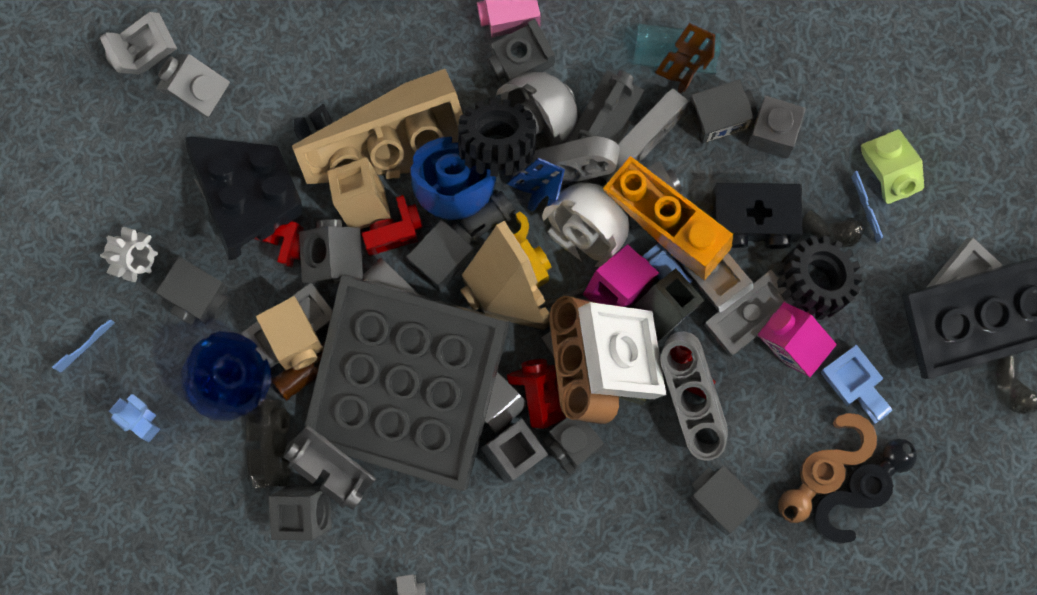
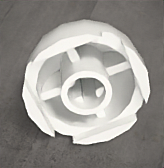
(582, 217)

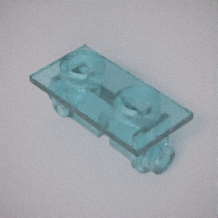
(656, 41)

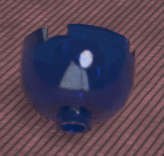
(225, 376)

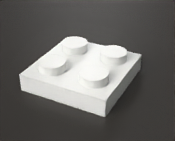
(621, 351)

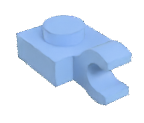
(854, 379)
(135, 417)

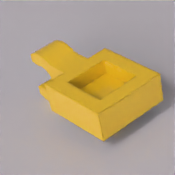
(536, 256)

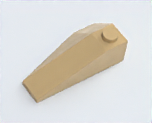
(384, 130)
(504, 282)

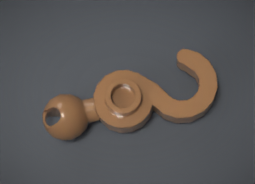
(825, 470)

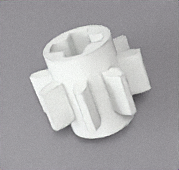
(129, 254)

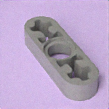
(651, 129)
(579, 158)

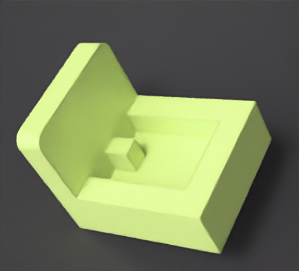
(894, 165)

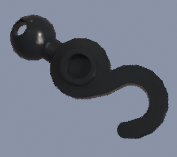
(867, 488)

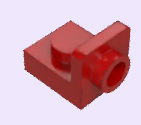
(387, 235)
(290, 246)
(541, 392)

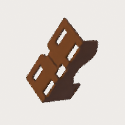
(685, 54)

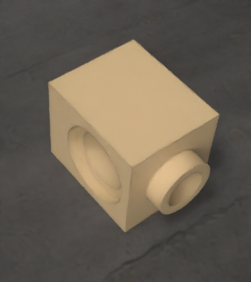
(358, 194)
(290, 334)

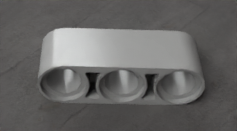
(694, 416)

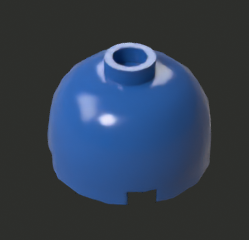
(446, 184)

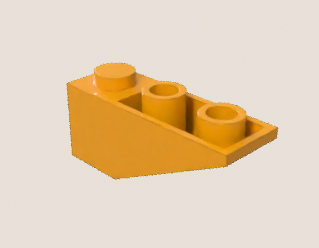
(670, 218)

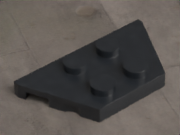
(244, 189)

